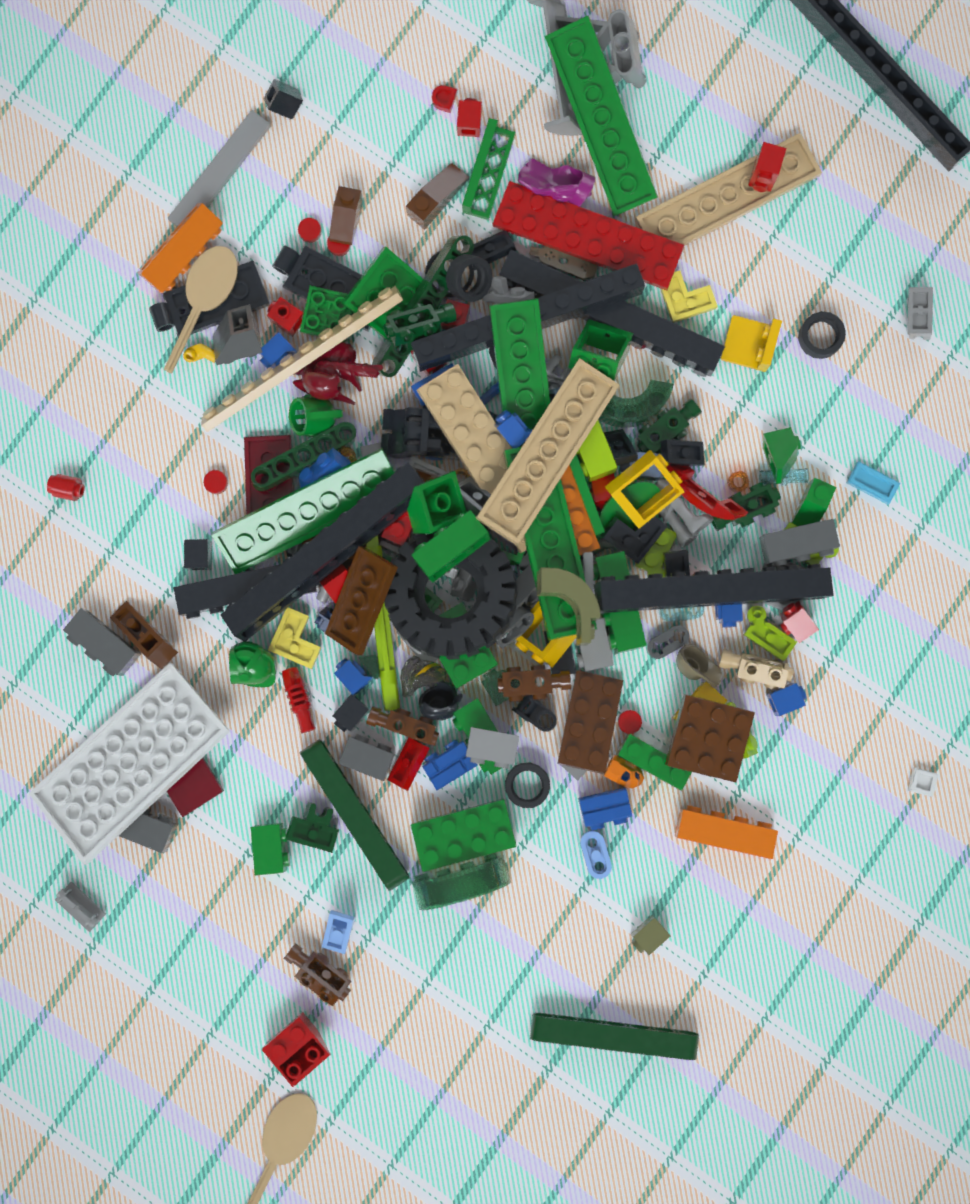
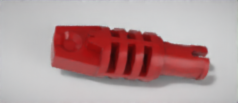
(299, 701)

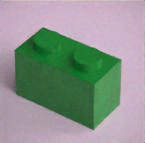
(269, 849)

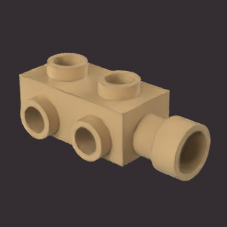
(760, 671)

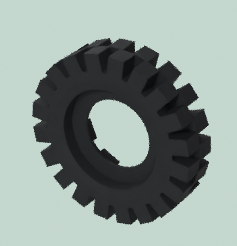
(464, 633)

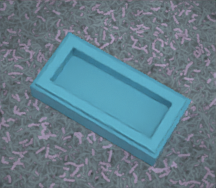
(873, 483)

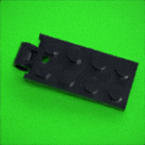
(322, 272)
(246, 291)

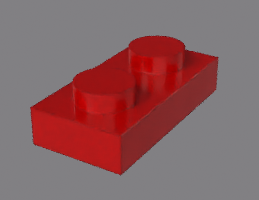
(408, 763)

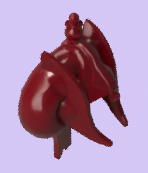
(323, 374)

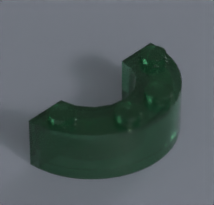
(637, 410)
(462, 884)

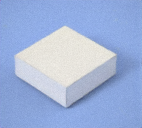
(923, 782)

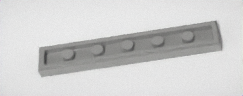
(222, 166)

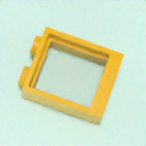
(658, 501)
(552, 651)

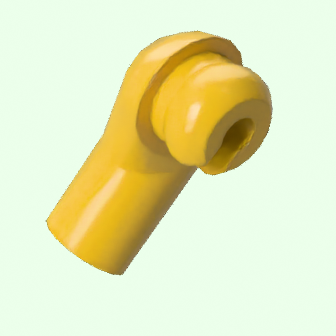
(199, 352)

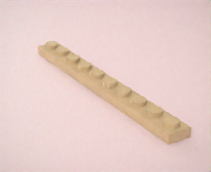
(308, 352)

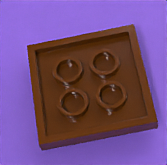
(709, 738)

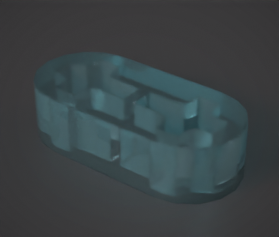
(681, 616)

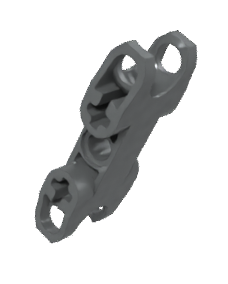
(525, 601)

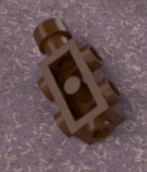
(527, 682)
(410, 725)
(319, 975)

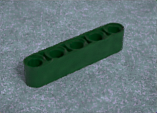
(296, 466)

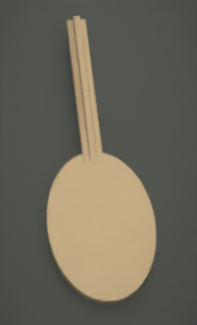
(206, 288)
(285, 1136)

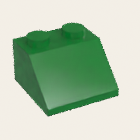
(435, 504)

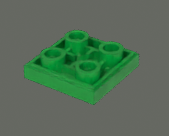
(323, 310)

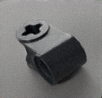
(534, 712)

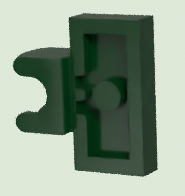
(313, 829)

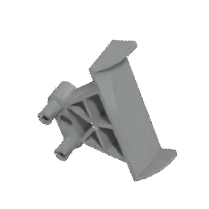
(617, 30)

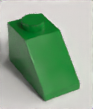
(780, 451)
(813, 502)

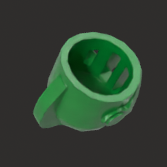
(318, 415)
(251, 665)

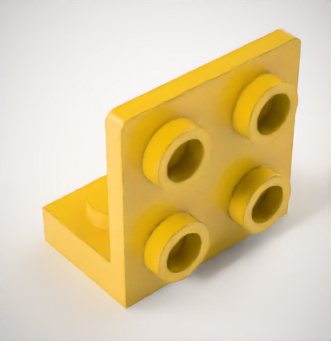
(751, 343)

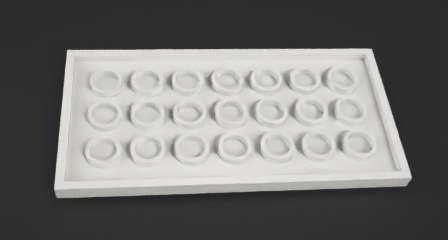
(128, 763)

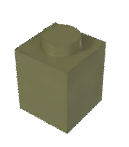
(649, 936)

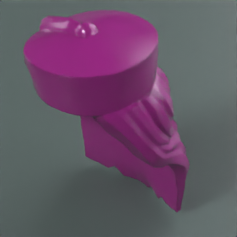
(560, 183)

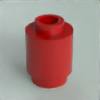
(65, 487)

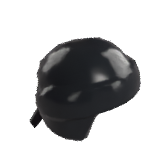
(439, 701)

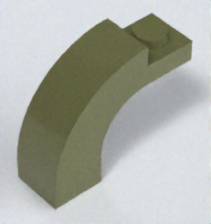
(576, 593)

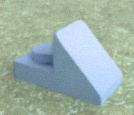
(338, 931)

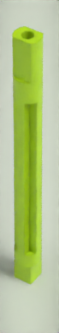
(385, 649)

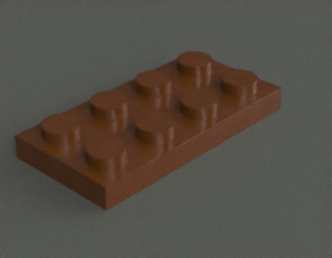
(360, 600)
(590, 722)

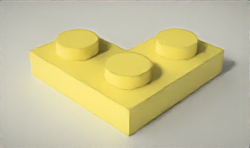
(687, 304)
(288, 640)

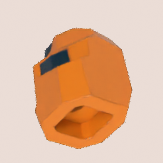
(623, 773)

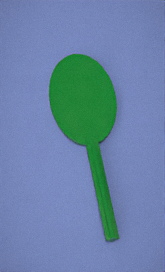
(637, 493)

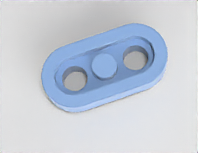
(595, 854)

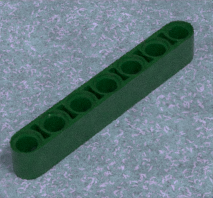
(426, 293)
(354, 815)
(614, 1036)

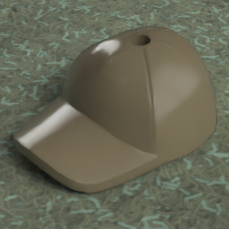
(696, 665)

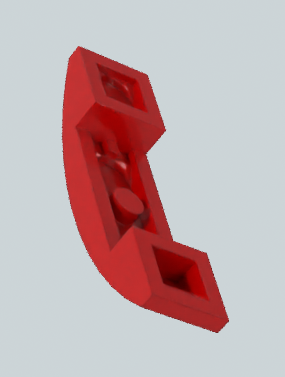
(703, 499)

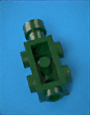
(417, 322)
(664, 430)
(750, 504)

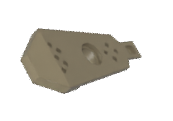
(573, 266)

